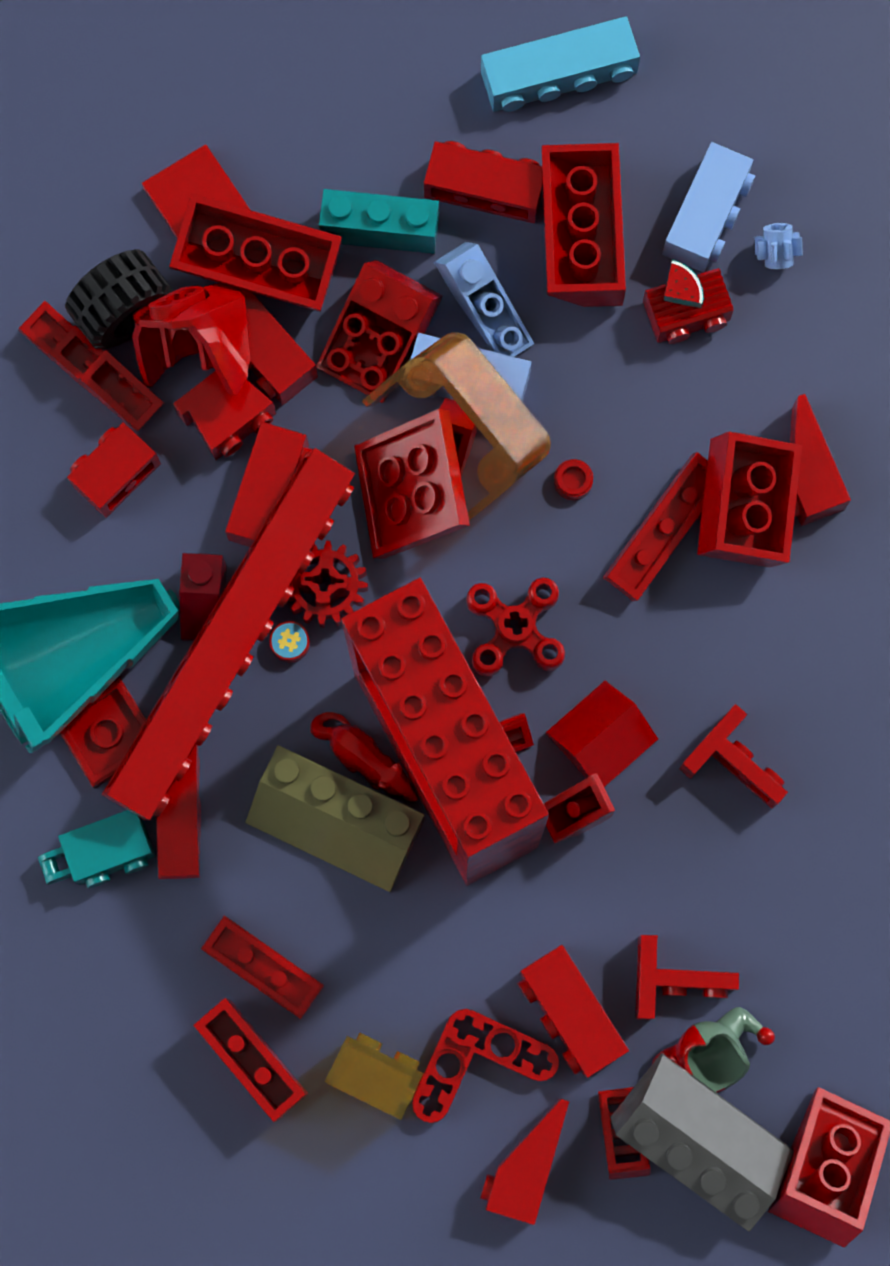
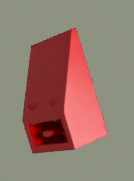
(377, 327)

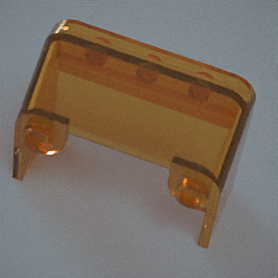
(486, 399)

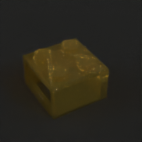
(374, 1076)

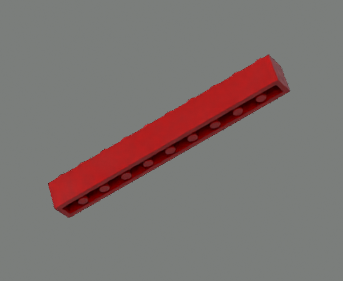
(228, 636)

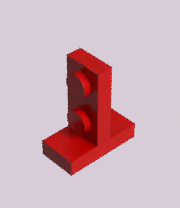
(736, 760)
(673, 981)

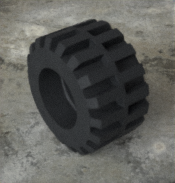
(111, 295)

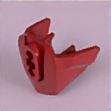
(191, 322)

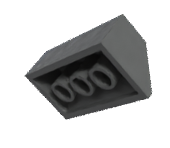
(703, 1141)

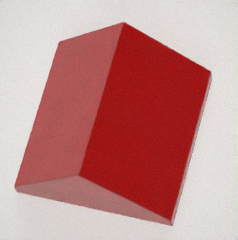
(603, 733)

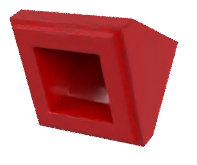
(517, 731)

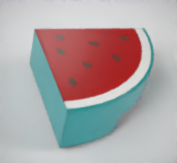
(683, 286)

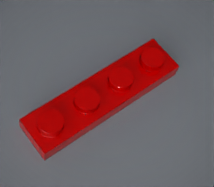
(660, 530)

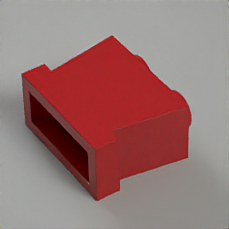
(224, 417)

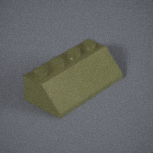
(334, 818)

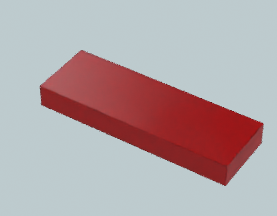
(262, 967)

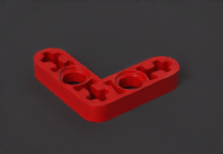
(464, 1052)

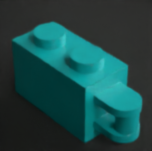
(100, 850)

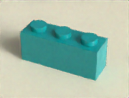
(380, 220)

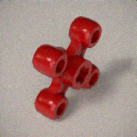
(526, 614)

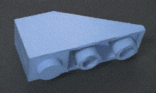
(483, 299)

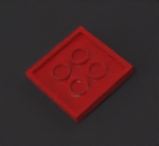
(411, 484)

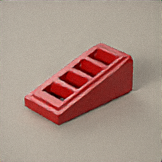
(619, 1170)

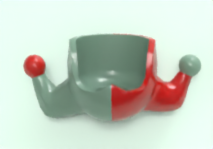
(714, 1051)

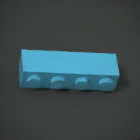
(560, 64)

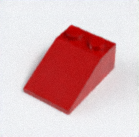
(833, 1168)

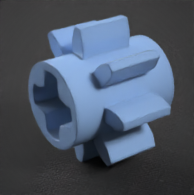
(778, 246)

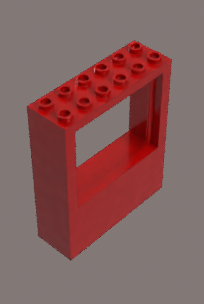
(444, 731)

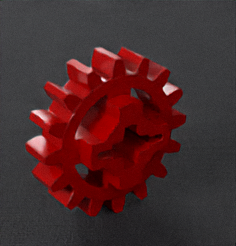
(341, 586)

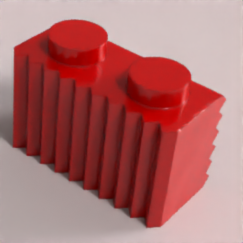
(676, 321)

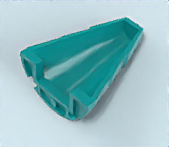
(71, 648)

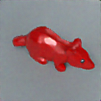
(360, 753)

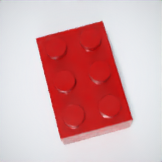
(749, 499)

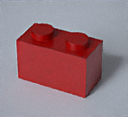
(113, 469)

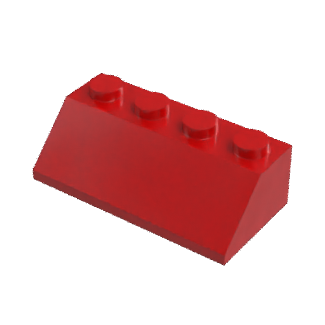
(584, 224)
(256, 252)

